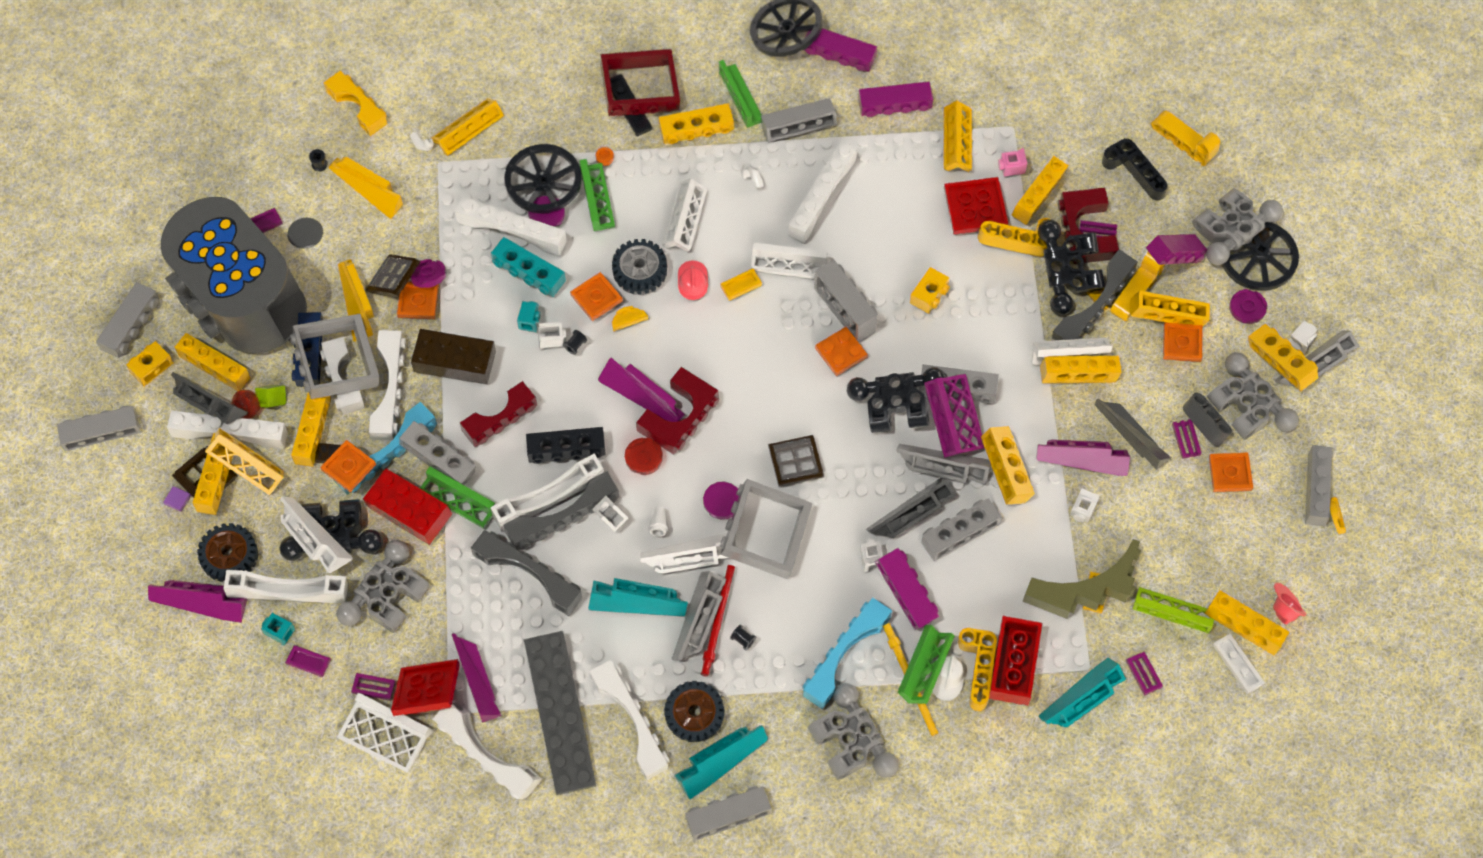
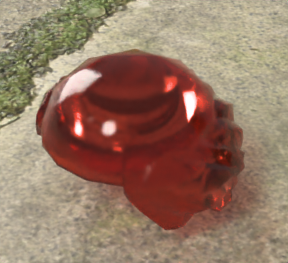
(247, 401)

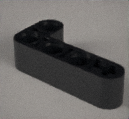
(1153, 185)

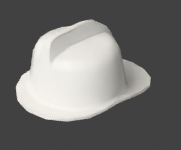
(950, 678)

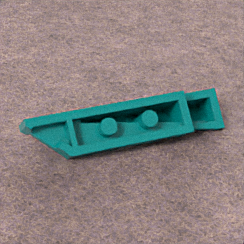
(635, 598)
(1085, 694)
(719, 759)

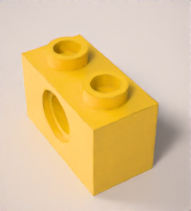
(933, 281)
(146, 373)

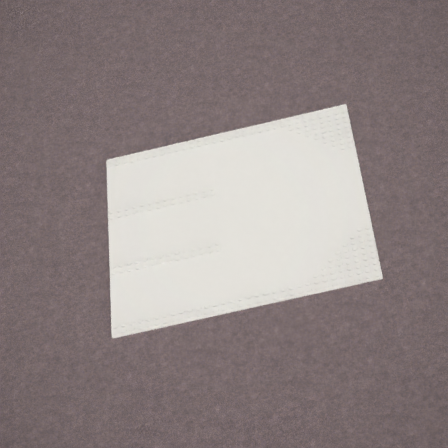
(773, 386)

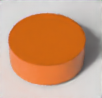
(605, 156)

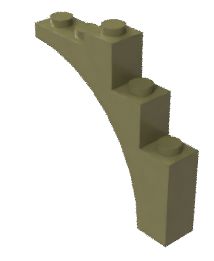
(1064, 597)

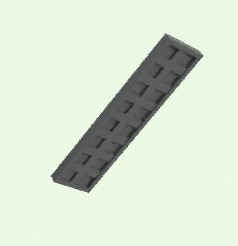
(559, 713)

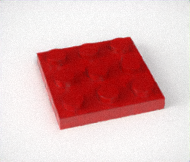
(974, 203)
(425, 687)

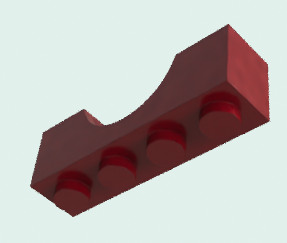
(480, 428)

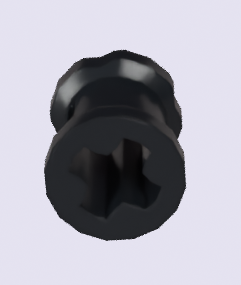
(318, 160)
(575, 342)
(743, 637)

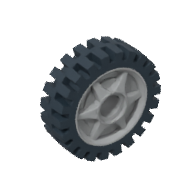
(643, 278)

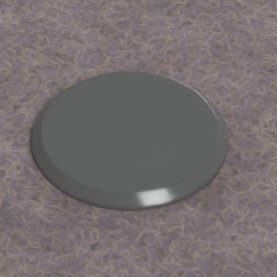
(305, 233)

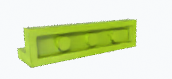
(1172, 612)

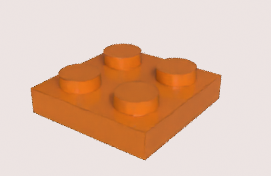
(596, 296)
(417, 302)
(1182, 342)
(841, 351)
(348, 466)
(1230, 472)

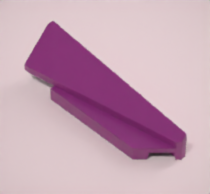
(477, 679)

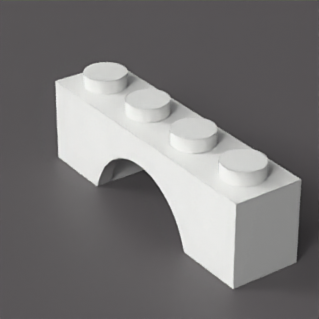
(337, 355)

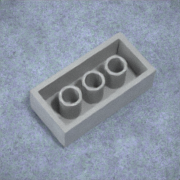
(845, 300)

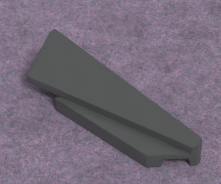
(206, 400)
(1133, 433)
(913, 509)

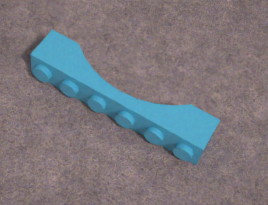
(383, 458)
(870, 622)

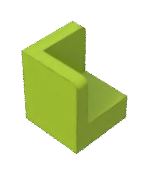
(271, 395)

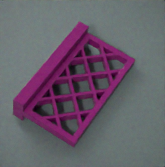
(945, 418)

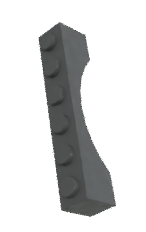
(1118, 271)
(527, 530)
(496, 552)

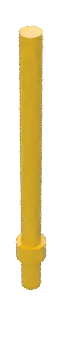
(894, 643)

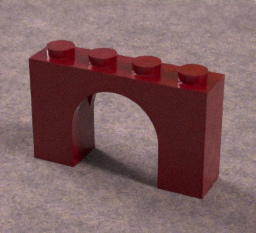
(1083, 202)
(673, 434)

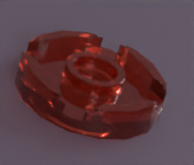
(643, 456)

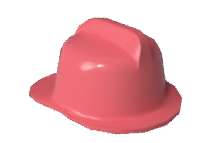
(692, 280)
(1286, 604)

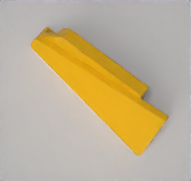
(368, 184)
(355, 296)

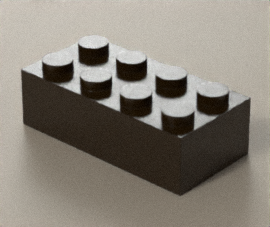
(453, 356)

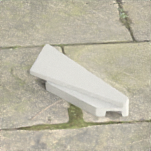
(312, 536)
(685, 555)

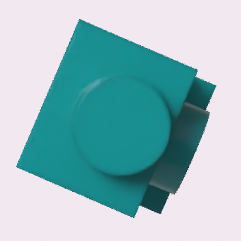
(528, 316)
(285, 628)

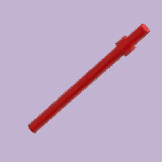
(709, 655)

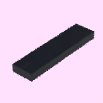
(621, 91)

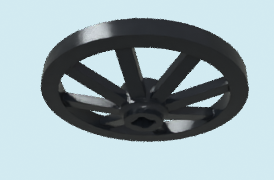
(787, 28)
(543, 175)
(1261, 257)

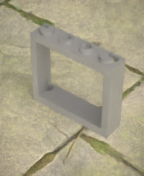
(332, 326)
(754, 560)

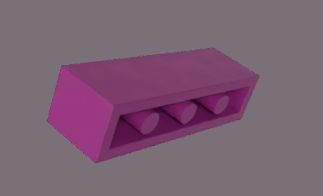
(843, 50)
(895, 98)
(1177, 249)
(907, 589)

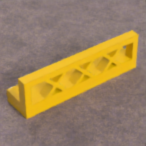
(468, 126)
(954, 135)
(247, 454)

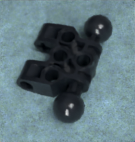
(1091, 280)
(880, 418)
(349, 513)

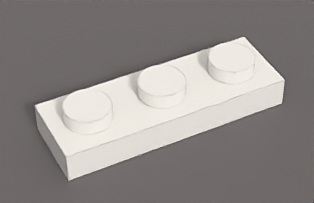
(1238, 664)

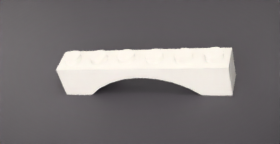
(810, 209)
(481, 215)
(383, 419)
(196, 425)
(530, 504)
(254, 586)
(609, 683)
(457, 723)

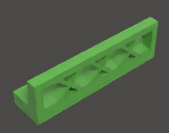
(740, 94)
(590, 195)
(461, 491)
(921, 665)

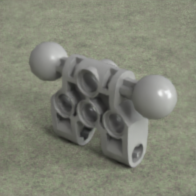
(1244, 225)
(1248, 385)
(389, 616)
(843, 764)

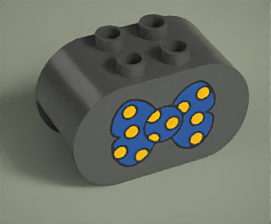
(231, 276)

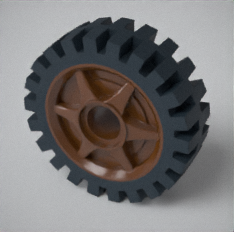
(223, 539)
(694, 727)

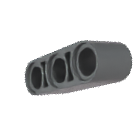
(1207, 419)

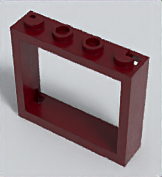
(639, 59)

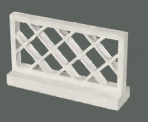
(401, 721)

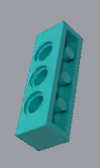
(523, 258)

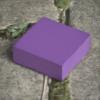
(177, 499)

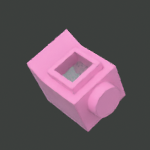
(1013, 163)

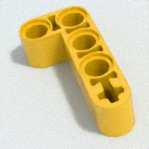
(1185, 138)
(993, 235)
(1142, 280)
(980, 670)

